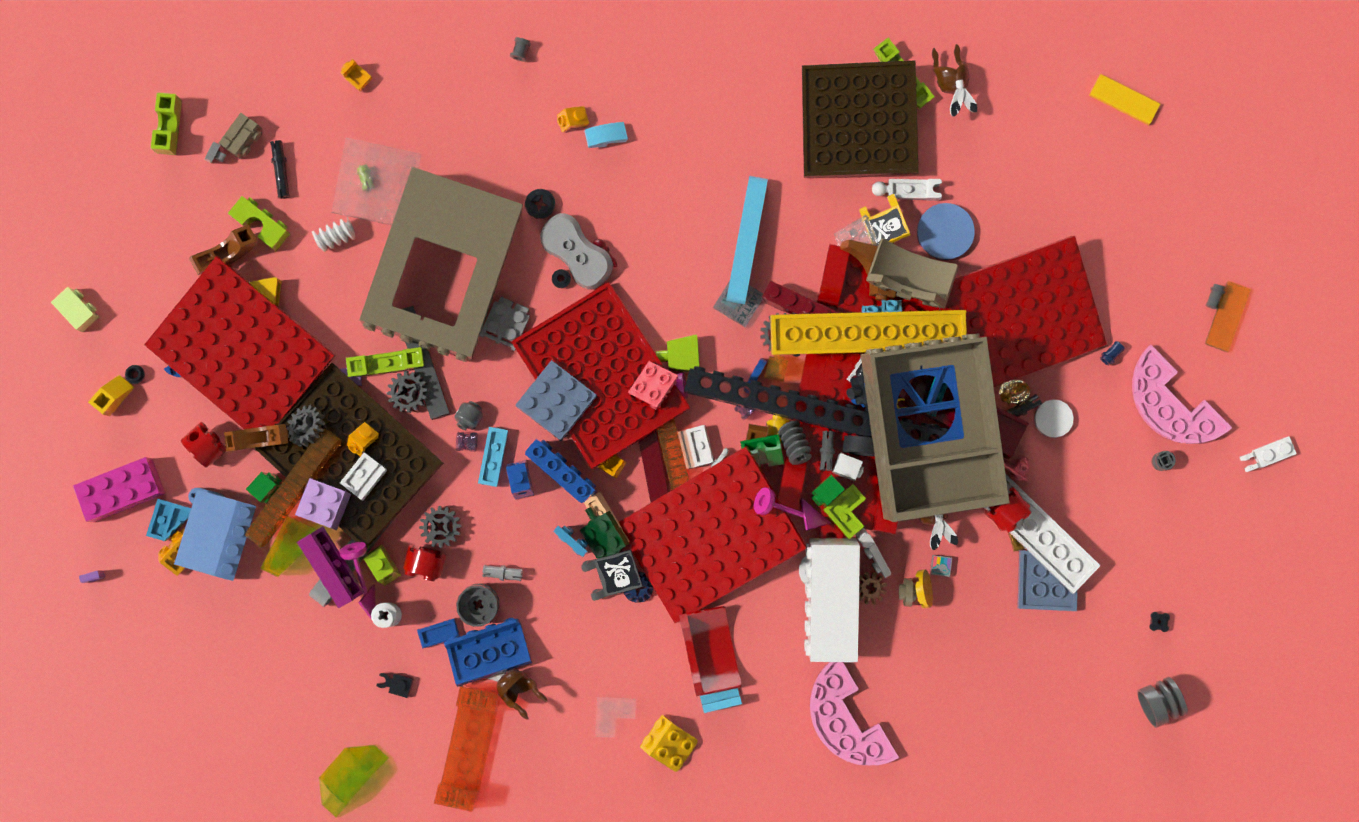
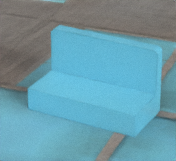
(720, 700)

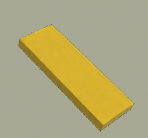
(1124, 99)

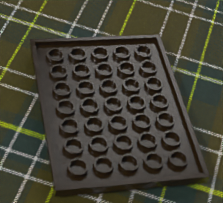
(396, 449)

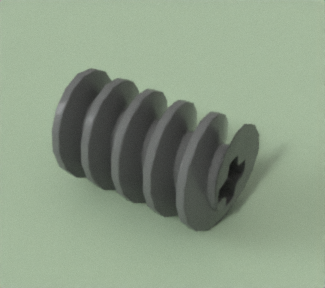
(795, 443)

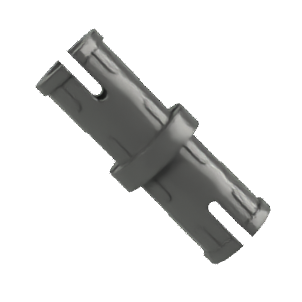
(827, 451)

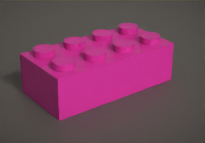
(119, 489)

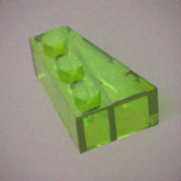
(285, 547)

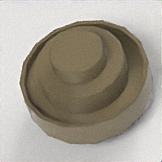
(907, 592)

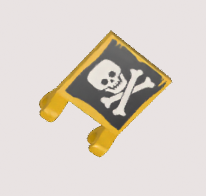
(889, 223)

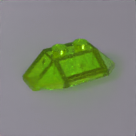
(348, 776)

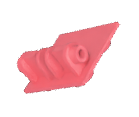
(653, 385)
(1019, 469)

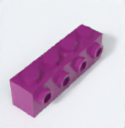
(330, 567)

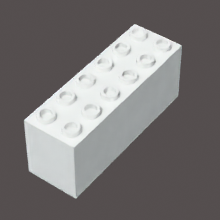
(832, 599)

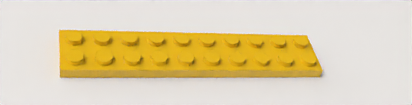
(861, 330)

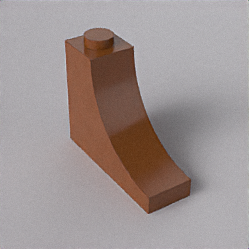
(865, 254)

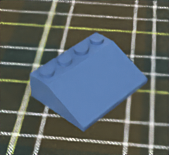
(215, 535)

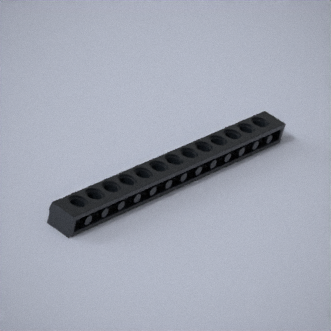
(694, 387)

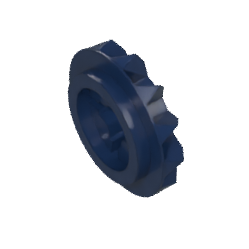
(644, 593)

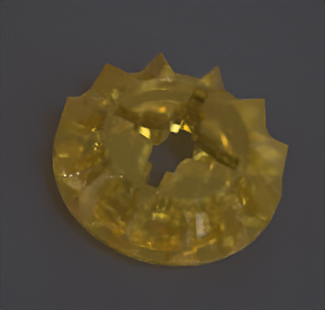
(1014, 386)

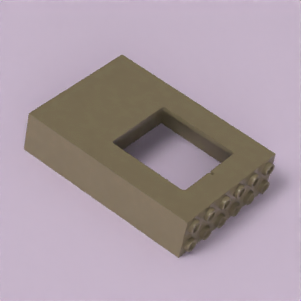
(455, 219)

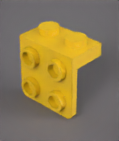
(668, 744)

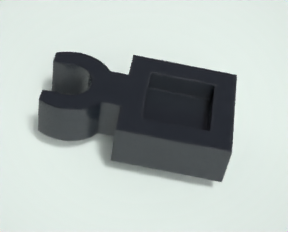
(399, 685)

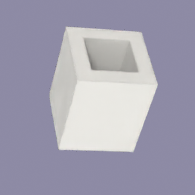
(848, 467)

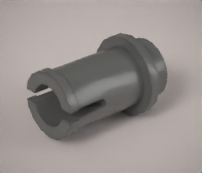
(1215, 296)

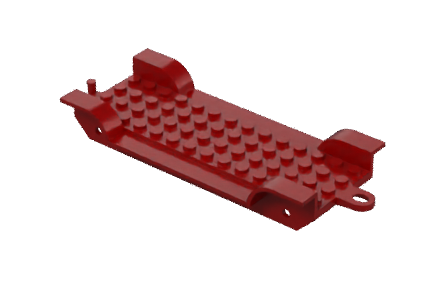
(826, 376)

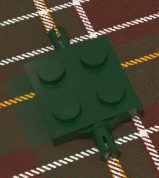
(603, 534)

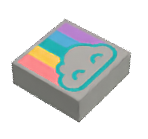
(941, 566)

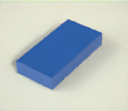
(437, 633)

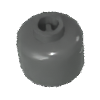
(468, 415)

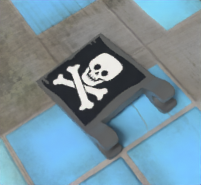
(616, 573)

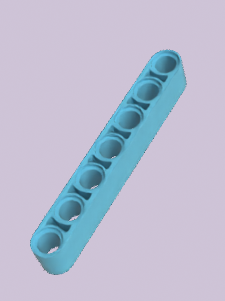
(747, 240)

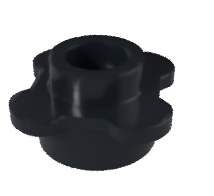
(1155, 617)

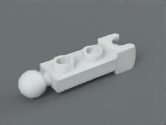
(909, 189)

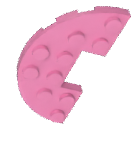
(1164, 411)
(836, 725)

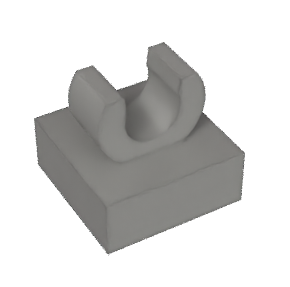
(213, 153)

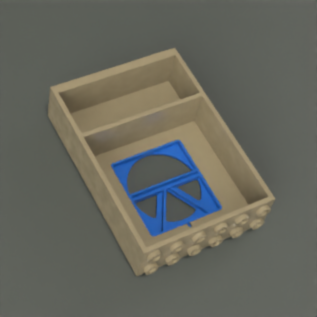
(960, 467)

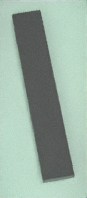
(436, 402)

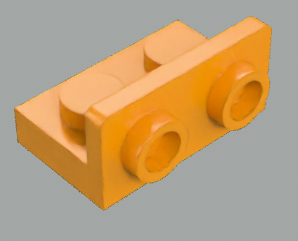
(168, 554)

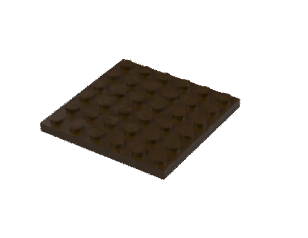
(859, 119)

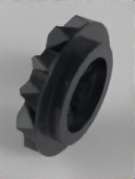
(535, 196)

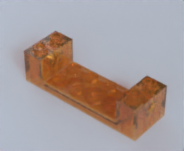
(468, 748)

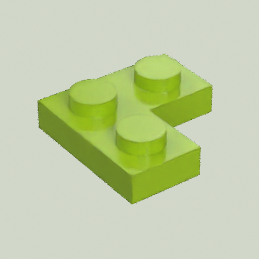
(841, 509)

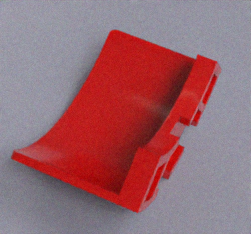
(710, 651)

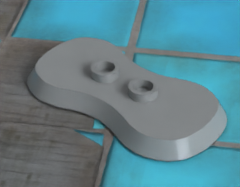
(566, 241)

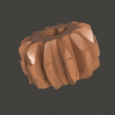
(875, 583)

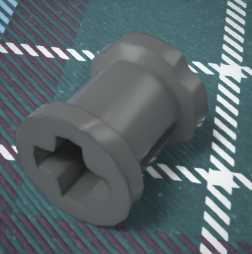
(520, 49)

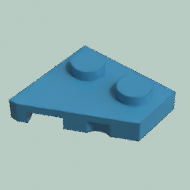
(167, 519)

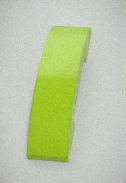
(886, 52)
(385, 362)

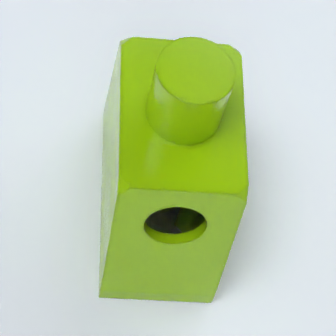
(681, 354)
(382, 565)

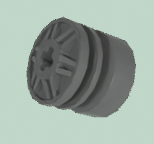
(466, 606)
(1164, 701)

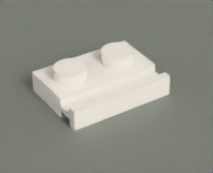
(696, 447)
(363, 476)

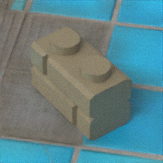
(241, 136)

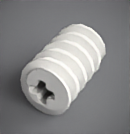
(334, 235)
(379, 612)

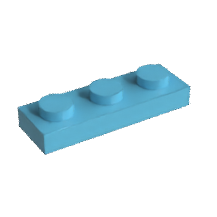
(493, 456)

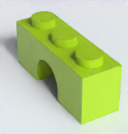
(166, 136)
(272, 233)

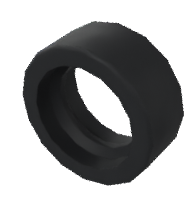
(858, 445)

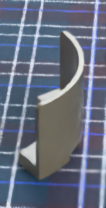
(912, 275)

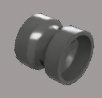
(1160, 463)

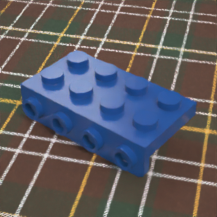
(556, 468)
(487, 651)

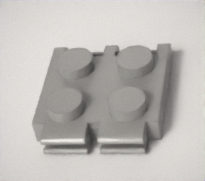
(505, 322)

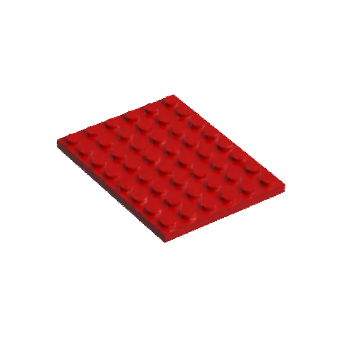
(1030, 309)
(239, 348)
(606, 353)
(709, 537)

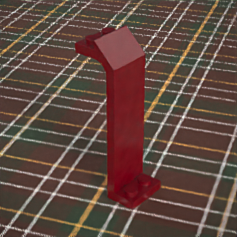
(1010, 426)

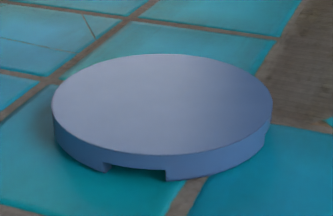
(945, 231)

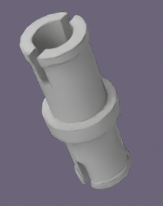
(502, 572)

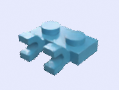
(565, 535)

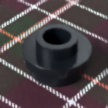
(563, 284)
(129, 374)

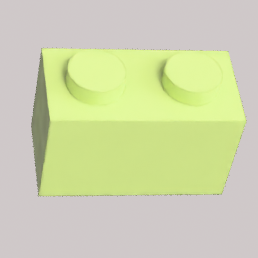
(75, 309)

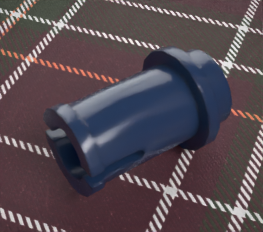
(1110, 355)

